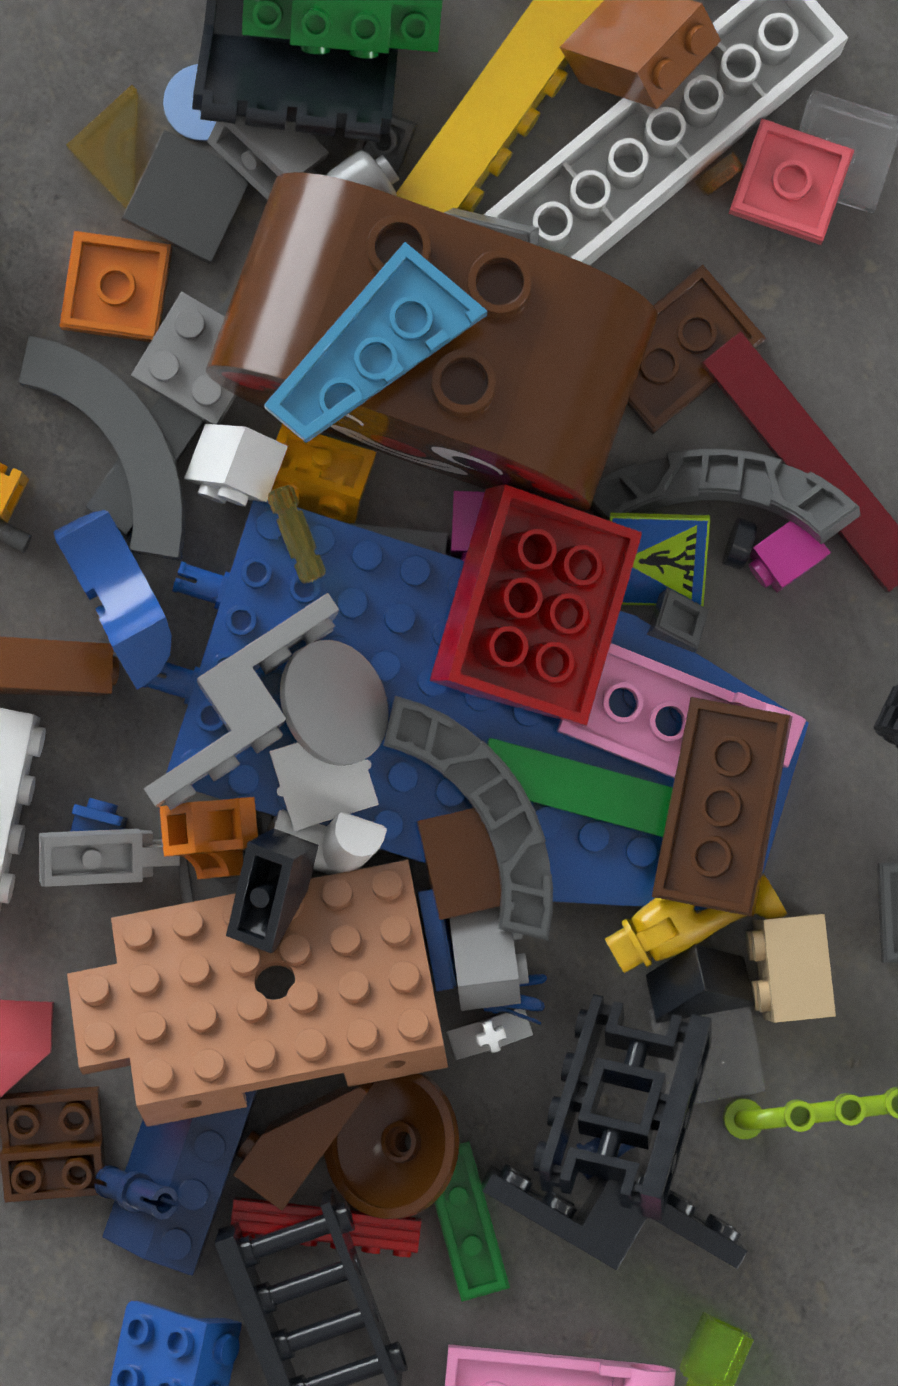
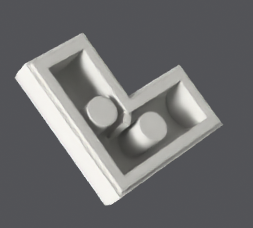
(342, 844)

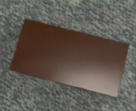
(722, 806)

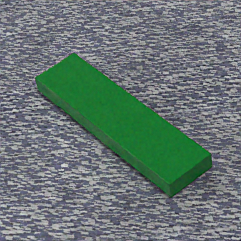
(587, 789)

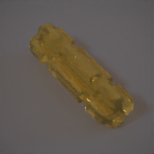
(296, 534)

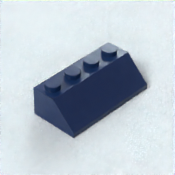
(196, 1162)

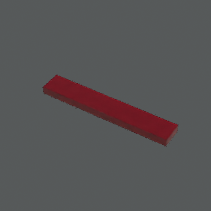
(803, 445)

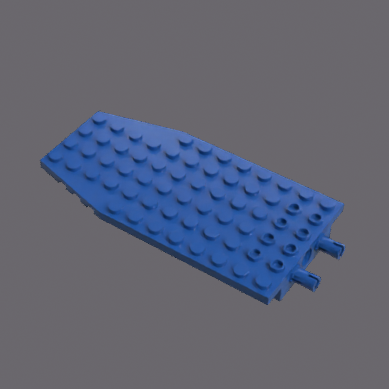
(395, 614)

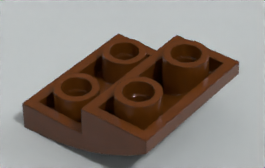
(51, 1143)

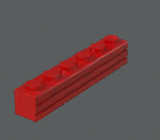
(371, 1233)

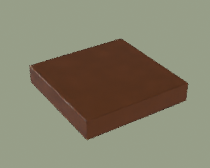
(460, 863)

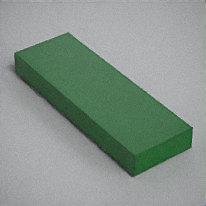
(470, 1231)

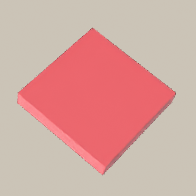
(791, 181)

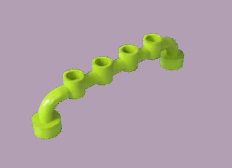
(746, 1118)

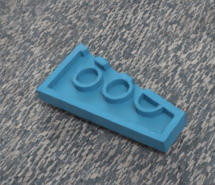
(381, 336)

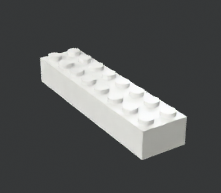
(645, 155)

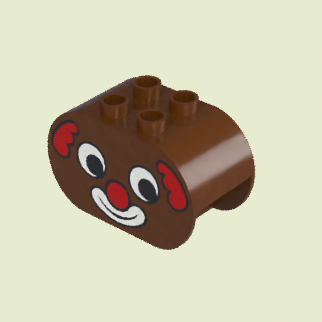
(508, 402)

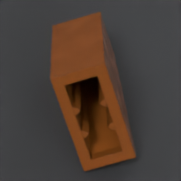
(56, 667)

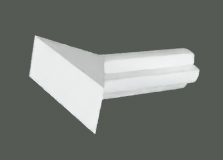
(489, 1034)

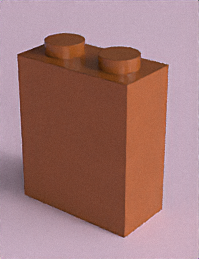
(640, 47)

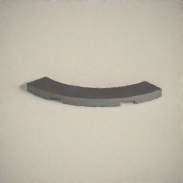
(132, 432)
(727, 477)
(497, 799)

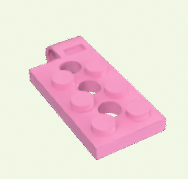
(655, 688)
(516, 1368)

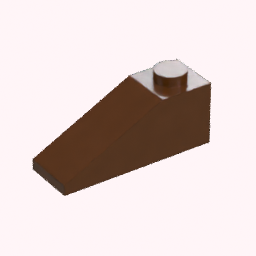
(294, 1143)

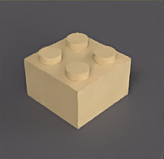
(791, 968)

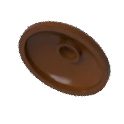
(370, 1151)

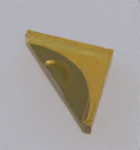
(110, 146)

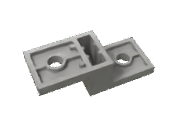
(244, 702)

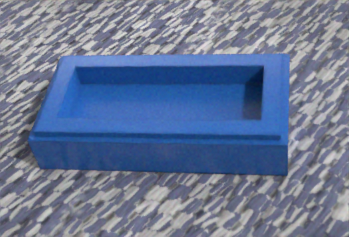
(439, 943)

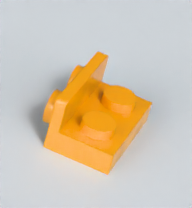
(325, 474)

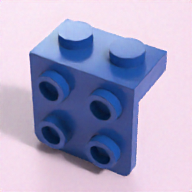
(174, 1348)

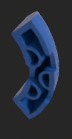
(128, 607)

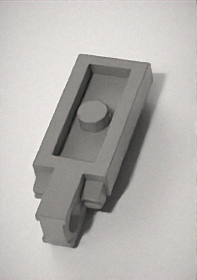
(99, 857)

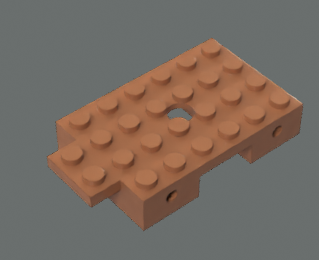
(202, 1034)

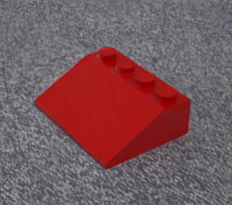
(536, 605)

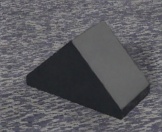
(699, 984)

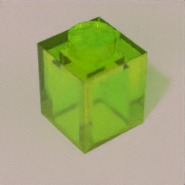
(715, 1353)

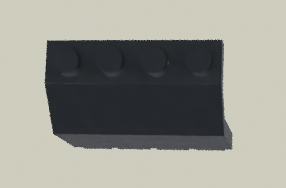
(282, 83)

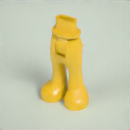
(672, 927)

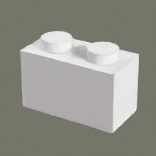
(235, 464)

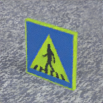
(668, 556)

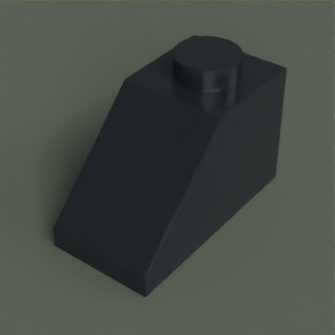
(270, 888)

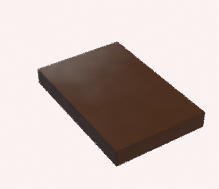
(689, 328)

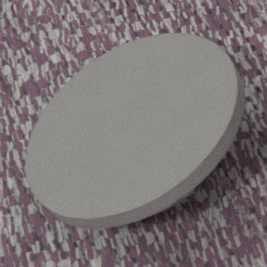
(334, 702)

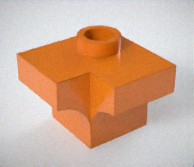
(210, 834)

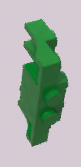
(351, 25)

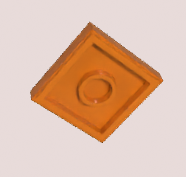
(115, 286)

